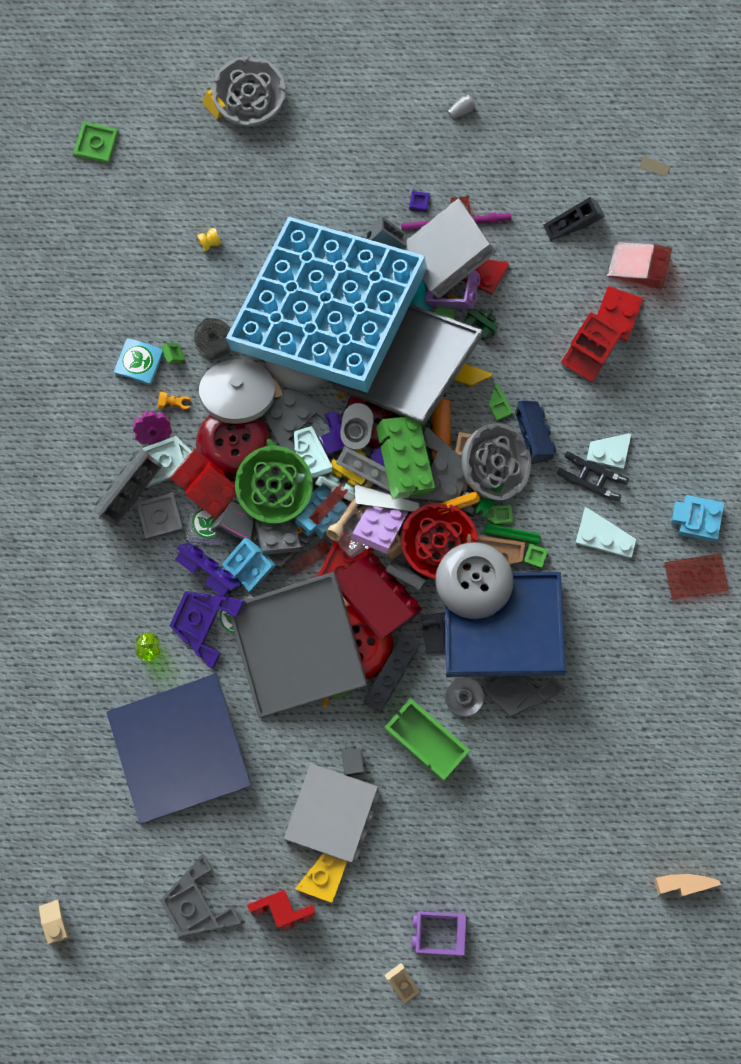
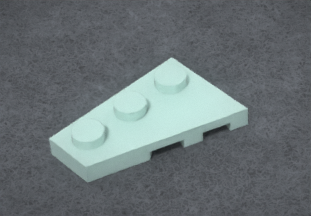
(603, 535)

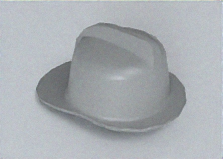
(356, 426)

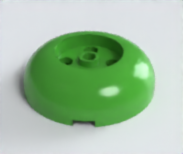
(259, 466)

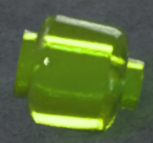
(147, 647)

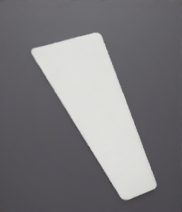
(376, 498)

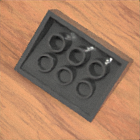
(127, 487)

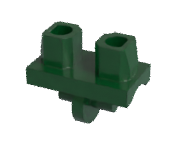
(483, 320)

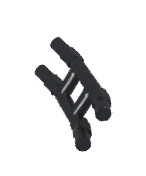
(586, 467)

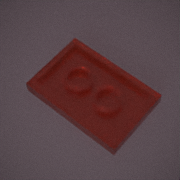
(696, 576)

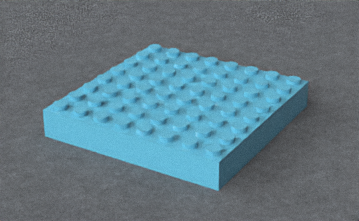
(327, 303)

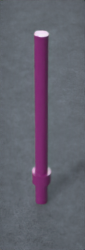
(492, 218)

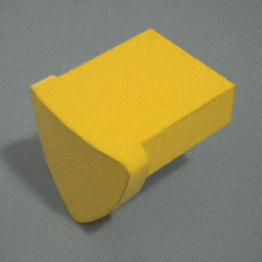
(209, 103)

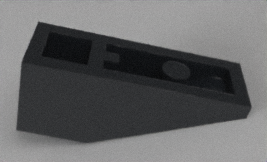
(574, 219)

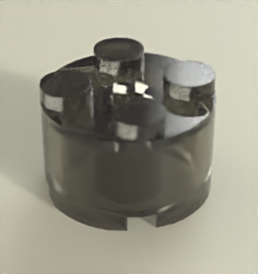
(210, 329)

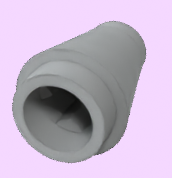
(462, 107)

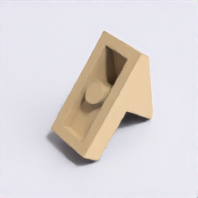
(402, 983)

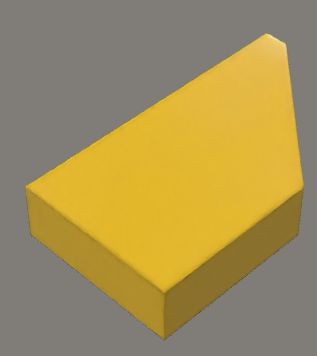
(471, 375)

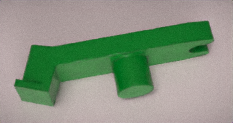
(486, 504)

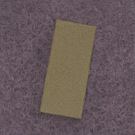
(654, 166)

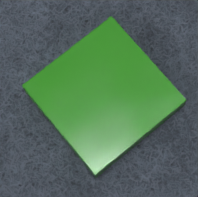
(96, 142)

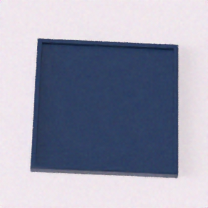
(517, 639)
(178, 748)

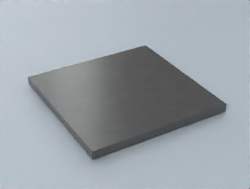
(419, 364)
(298, 645)

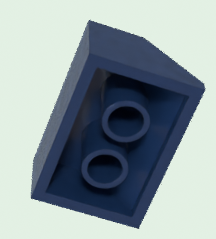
(535, 431)

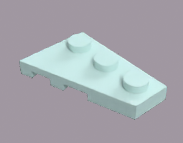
(311, 450)

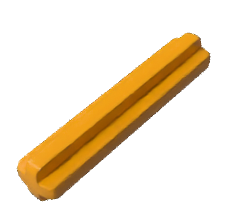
(462, 501)

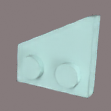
(609, 451)
(332, 482)

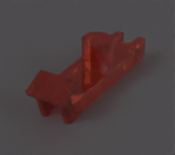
(328, 504)
(309, 557)

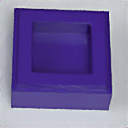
(419, 201)

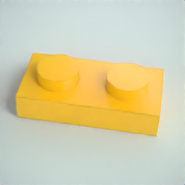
(353, 479)

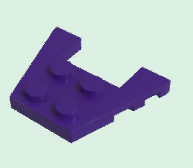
(195, 618)

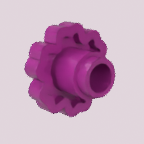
(152, 428)

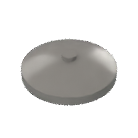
(237, 391)

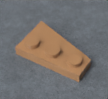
(512, 550)

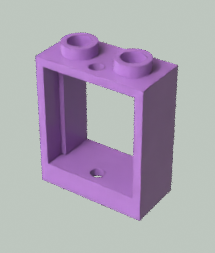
(466, 303)
(460, 933)

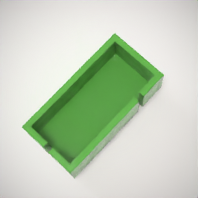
(405, 457)
(426, 740)

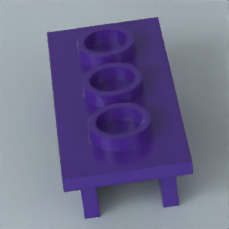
(219, 580)

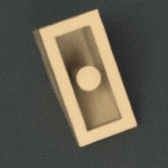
(53, 923)

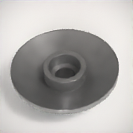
(469, 688)

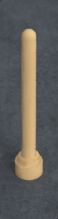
(336, 530)

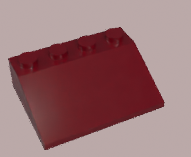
(377, 596)

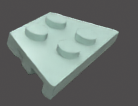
(170, 454)

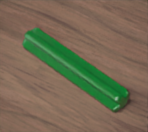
(513, 534)

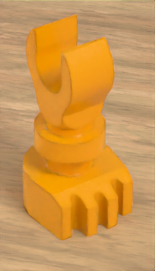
(163, 400)

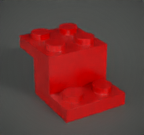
(620, 310)
(591, 347)
(204, 483)
(281, 910)

